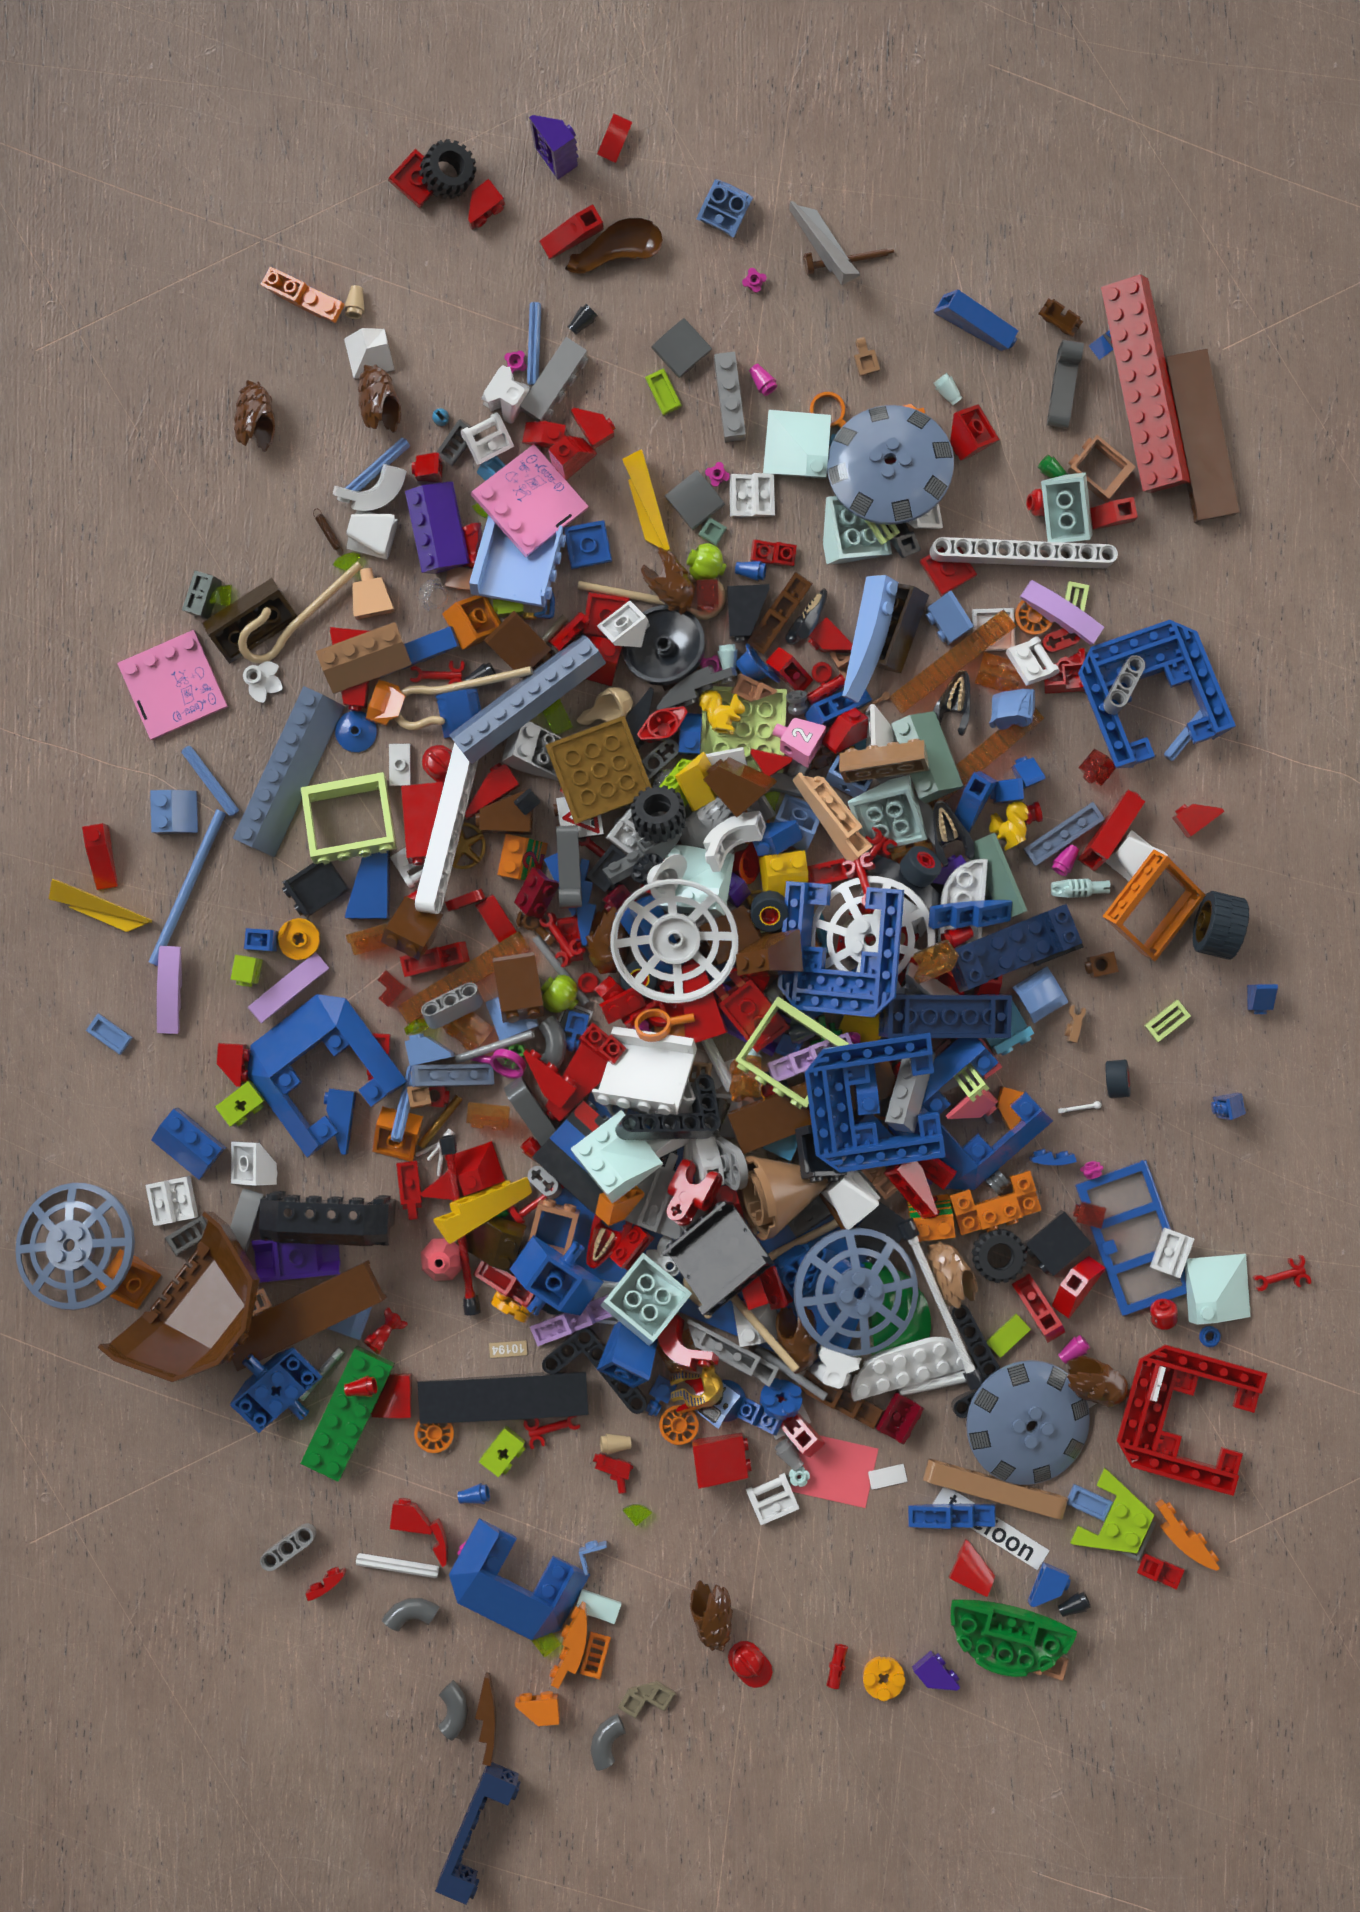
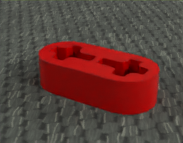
(1059, 634)
(465, 900)

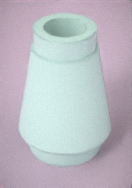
(947, 388)
(727, 656)

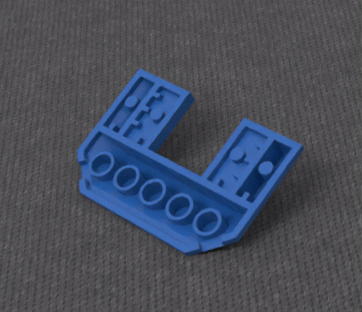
(504, 1602)

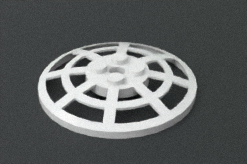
(868, 923)
(674, 952)

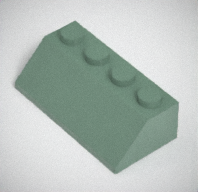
(942, 774)
(999, 878)

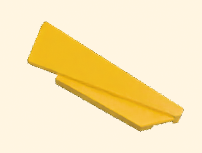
(645, 500)
(96, 906)
(480, 1207)

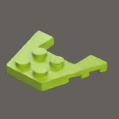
(1124, 1524)

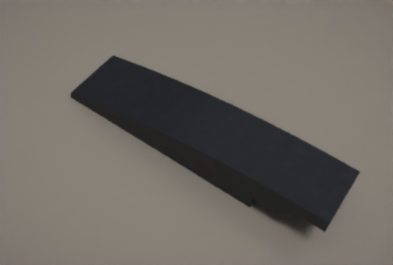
(503, 1397)

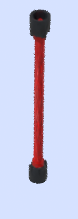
(470, 1302)

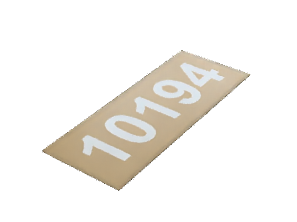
(507, 1349)

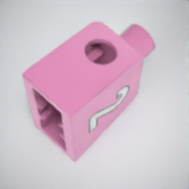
(800, 739)

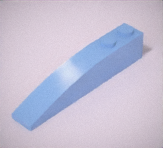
(870, 633)

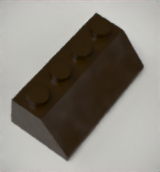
(228, 623)
(904, 623)

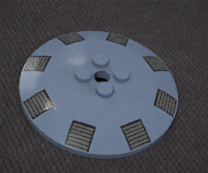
(893, 491)
(1005, 1407)

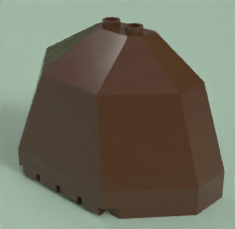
(202, 1314)

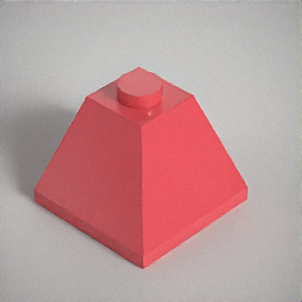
(967, 1109)

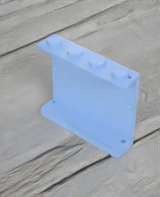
(509, 575)

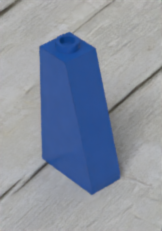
(976, 320)
(371, 889)
(644, 929)

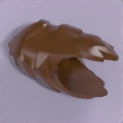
(378, 399)
(254, 416)
(672, 584)
(600, 941)
(795, 1338)
(1097, 1382)
(712, 1615)

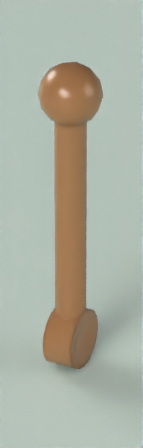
(885, 696)

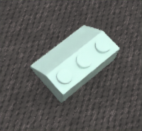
(1067, 508)

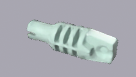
(1079, 888)

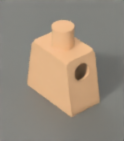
(370, 596)

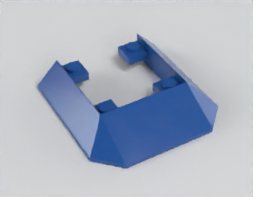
(1166, 649)
(839, 990)
(338, 1026)
(857, 1146)
(977, 1158)

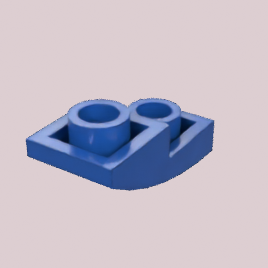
(1046, 1157)
(754, 1414)

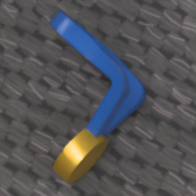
(532, 616)

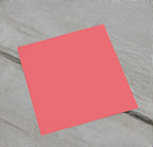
(839, 1472)

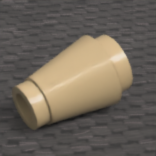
(355, 303)
(614, 1443)

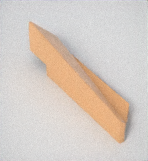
(833, 815)

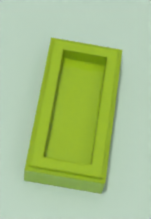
(663, 392)
(1008, 1335)

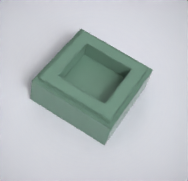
(712, 531)

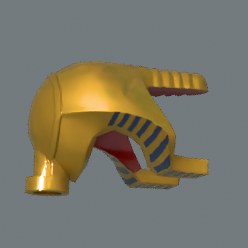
(706, 1385)

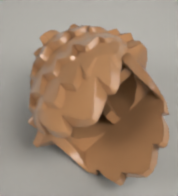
(951, 1274)

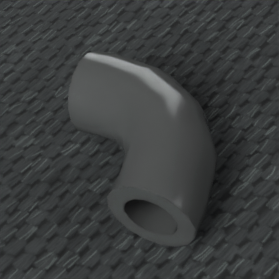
(555, 1041)
(410, 1609)
(456, 1710)
(603, 1741)

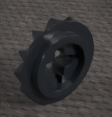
(644, 863)

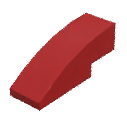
(435, 959)
(504, 1282)

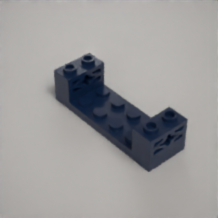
(1015, 947)
(947, 1016)
(456, 1879)

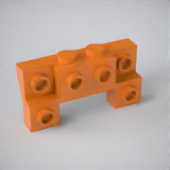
(996, 1210)

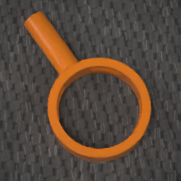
(840, 422)
(670, 1022)

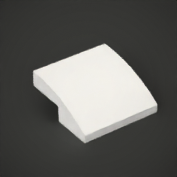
(752, 495)
(624, 834)
(171, 1200)

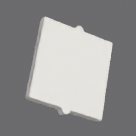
(1158, 1383)

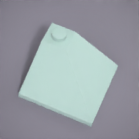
(797, 444)
(848, 536)
(892, 810)
(1217, 1288)

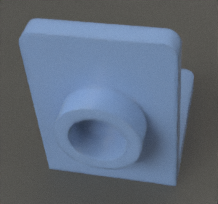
(590, 1547)

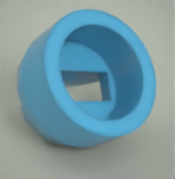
(436, 418)

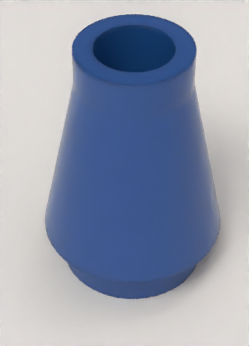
(754, 570)
(474, 1495)

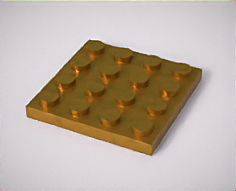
(598, 769)

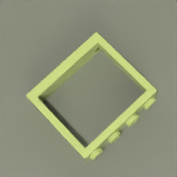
(343, 788)
(762, 1077)

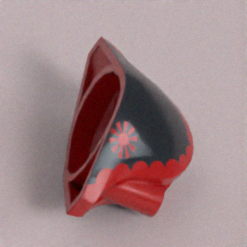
(662, 724)

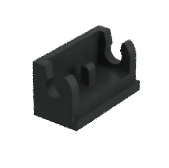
(199, 594)

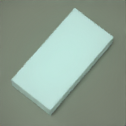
(599, 1606)

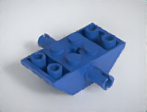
(573, 1285)
(261, 1402)

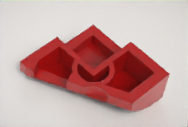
(569, 632)
(1067, 679)
(395, 1398)
(972, 1570)

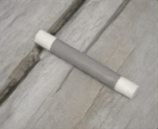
(325, 1369)

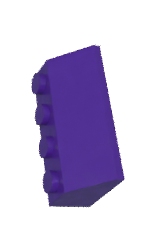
(555, 144)
(437, 527)

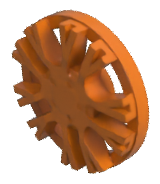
(1032, 617)
(678, 1426)
(433, 1434)

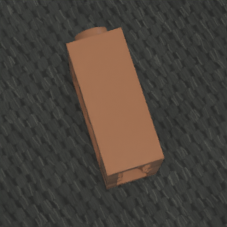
(1126, 466)
(567, 1210)

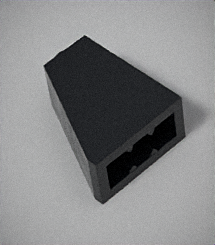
(744, 609)

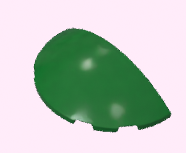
(920, 1324)
(1009, 1637)

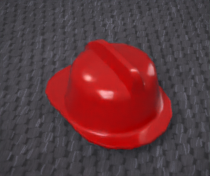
(436, 762)
(746, 864)
(750, 1664)

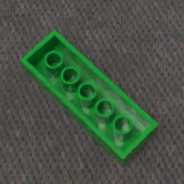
(346, 1416)

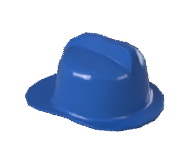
(754, 667)

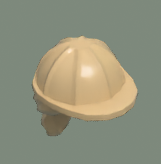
(608, 706)

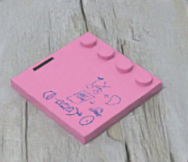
(529, 500)
(172, 685)

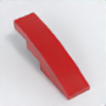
(831, 871)

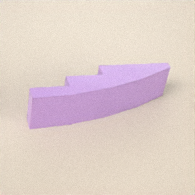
(1061, 611)
(288, 988)
(168, 989)
(799, 1061)
(566, 1323)

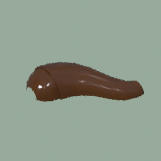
(623, 239)

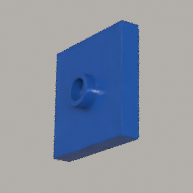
(587, 544)

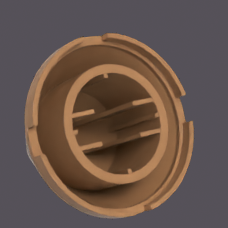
(775, 1195)

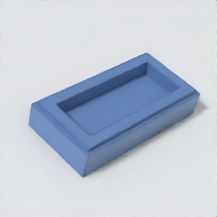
(109, 1034)
(1089, 1502)

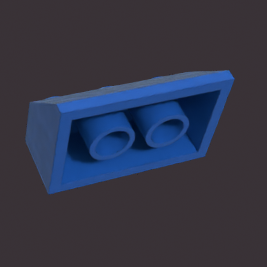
(188, 1143)

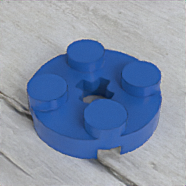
(785, 1389)

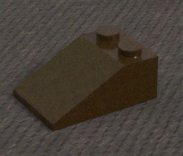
(496, 1242)

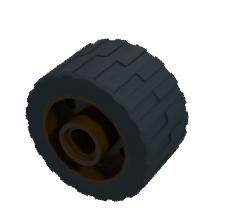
(1220, 925)

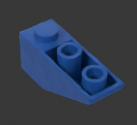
(974, 798)
(1228, 1106)

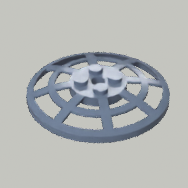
(84, 1247)
(844, 1291)

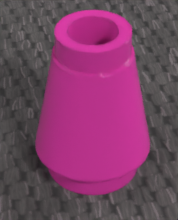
(763, 380)
(1064, 862)
(1076, 1347)

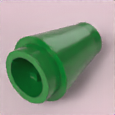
(1051, 467)

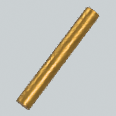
(440, 1121)

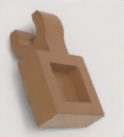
(866, 360)
(1073, 1029)
(418, 1096)

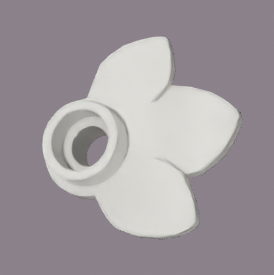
(265, 682)
(661, 1260)

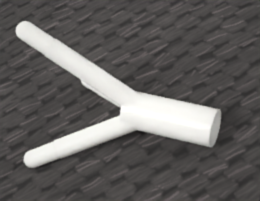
(436, 1147)

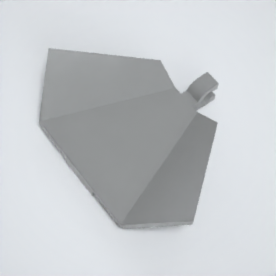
(652, 1208)

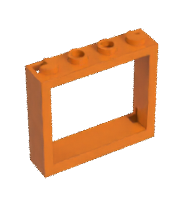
(1137, 889)

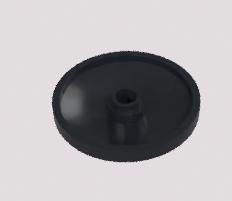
(670, 647)

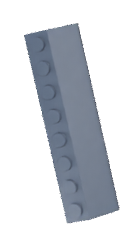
(527, 698)
(288, 770)

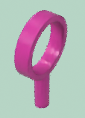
(500, 1068)

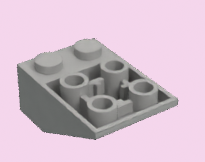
(527, 751)

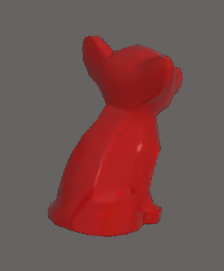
(473, 538)
(380, 1336)

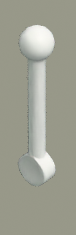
(1097, 1105)

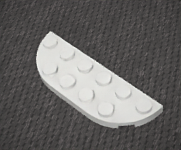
(964, 885)
(906, 1366)

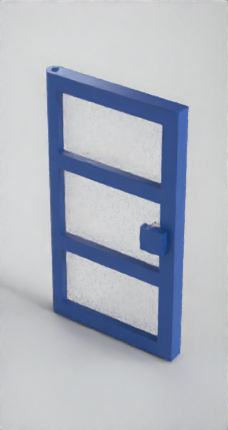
(1131, 1236)

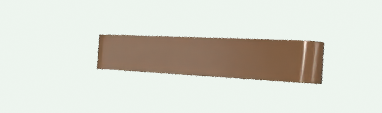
(995, 1489)

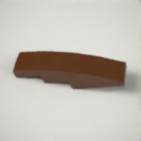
(779, 613)
(842, 1401)
(487, 1713)

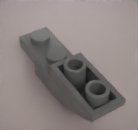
(688, 689)
(624, 867)

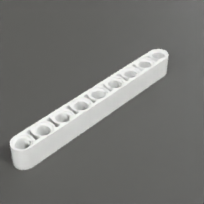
(1031, 547)
(445, 833)

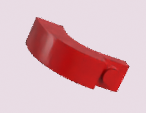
(673, 1346)

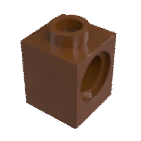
(1110, 964)

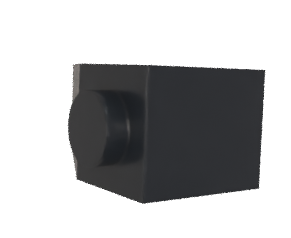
(639, 715)

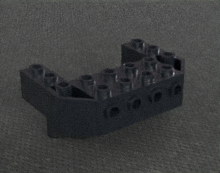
(368, 1229)

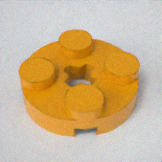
(287, 941)
(510, 1306)
(884, 1665)

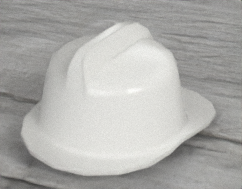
(671, 868)

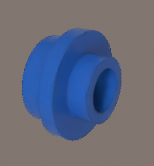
(1215, 1339)

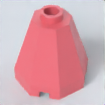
(450, 1255)

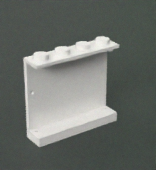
(647, 1073)

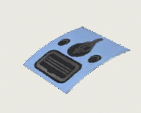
(717, 1412)

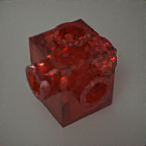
(1097, 767)

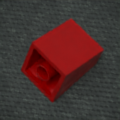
(720, 1459)

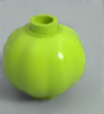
(706, 562)
(559, 993)

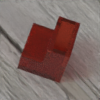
(394, 989)

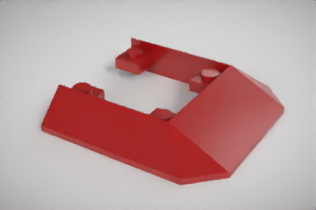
(1141, 1427)

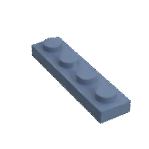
(1063, 834)
(452, 1075)

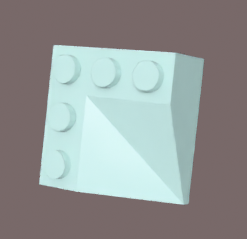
(701, 873)
(615, 1162)
(646, 1299)

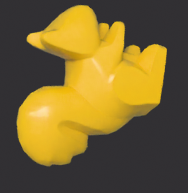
(721, 715)
(1014, 828)

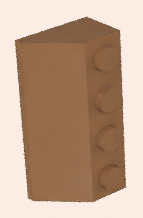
(364, 657)
(883, 761)

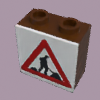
(588, 828)

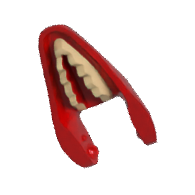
(604, 1241)

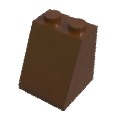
(519, 643)
(737, 784)
(505, 818)
(411, 930)
(746, 934)
(772, 955)
(518, 987)

